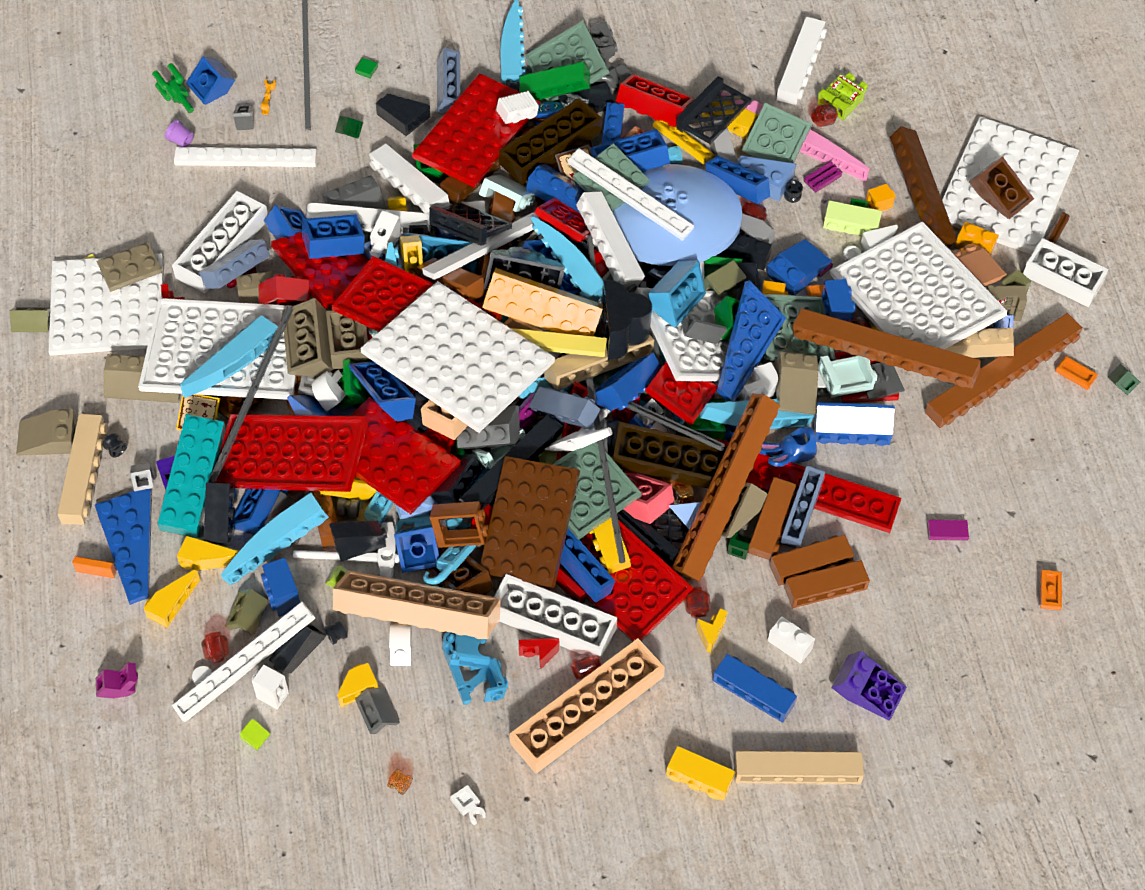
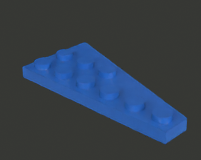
(751, 335)
(128, 534)

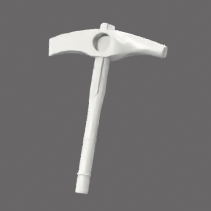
(581, 438)
(385, 557)

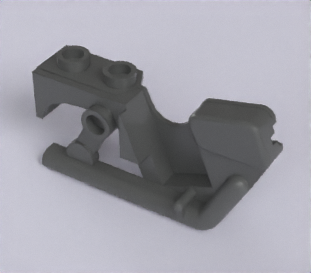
(617, 74)

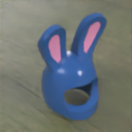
(792, 448)

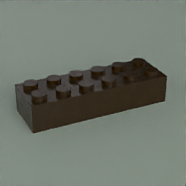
(553, 136)
(664, 455)

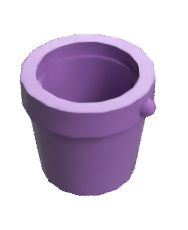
(179, 134)

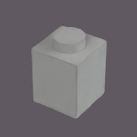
(142, 476)

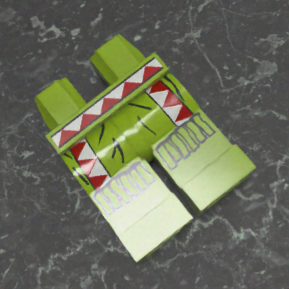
(844, 94)

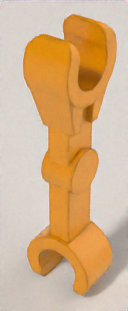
(265, 104)

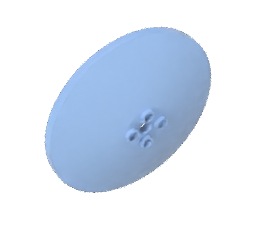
(695, 197)

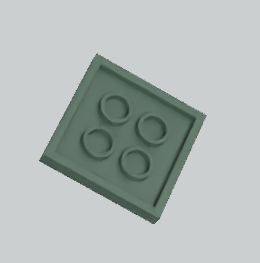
(776, 135)
(619, 163)

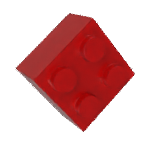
(284, 290)

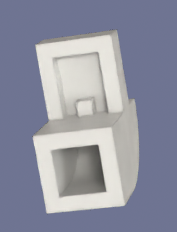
(764, 382)
(327, 390)
(400, 644)

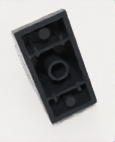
(526, 264)
(624, 318)

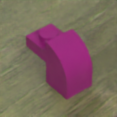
(117, 683)

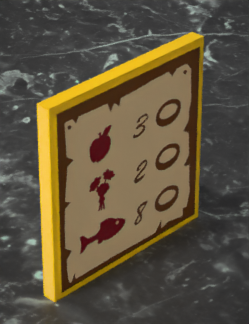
(198, 406)

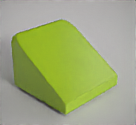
(335, 575)
(254, 734)

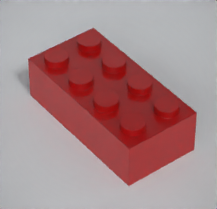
(653, 99)

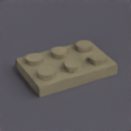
(129, 266)

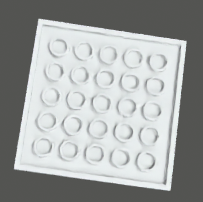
(92, 318)
(686, 356)

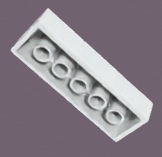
(228, 230)
(555, 617)

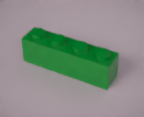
(556, 81)

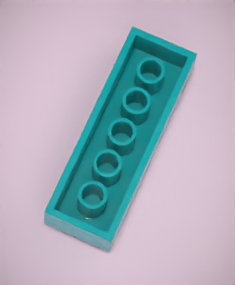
(191, 470)

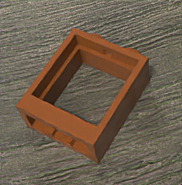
(463, 537)

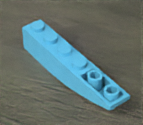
(511, 46)
(575, 263)
(232, 357)
(731, 413)
(275, 536)

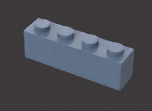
(448, 79)
(234, 264)
(565, 407)
(803, 507)

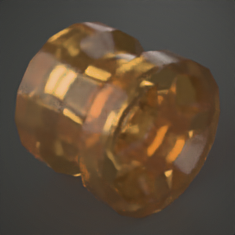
(683, 493)
(400, 781)

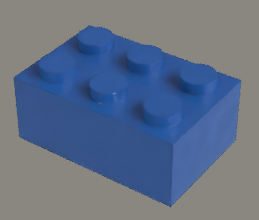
(333, 236)

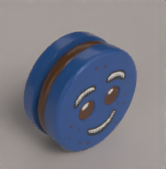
(546, 110)

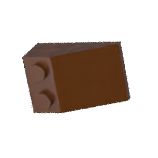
(1001, 188)
(468, 578)

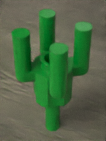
(174, 88)

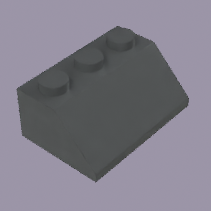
(359, 193)
(501, 431)

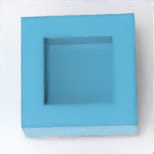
(675, 155)

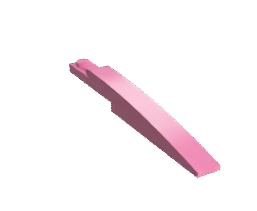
(822, 149)

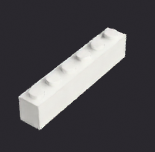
(801, 61)
(407, 179)
(610, 239)

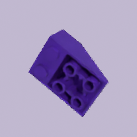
(869, 685)

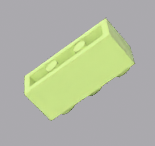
(851, 218)

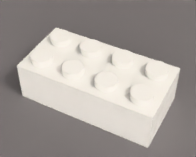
(1065, 272)

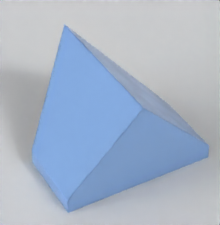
(686, 512)

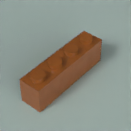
(460, 281)
(772, 518)
(812, 557)
(826, 583)

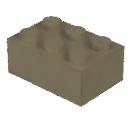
(345, 339)

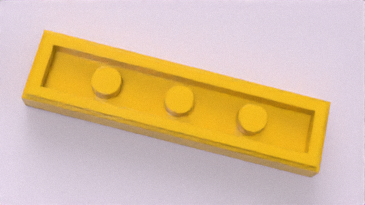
(685, 142)

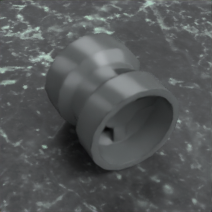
(348, 508)

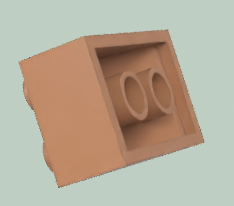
(980, 264)

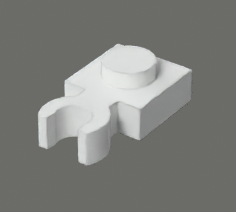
(467, 802)

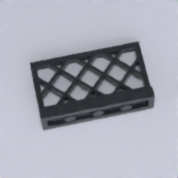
(702, 103)
(467, 222)
(662, 544)

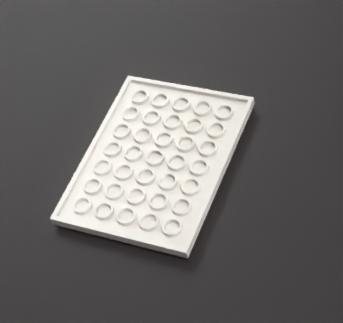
(1037, 162)
(919, 290)
(193, 330)
(458, 356)

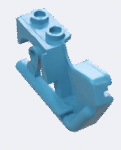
(463, 651)

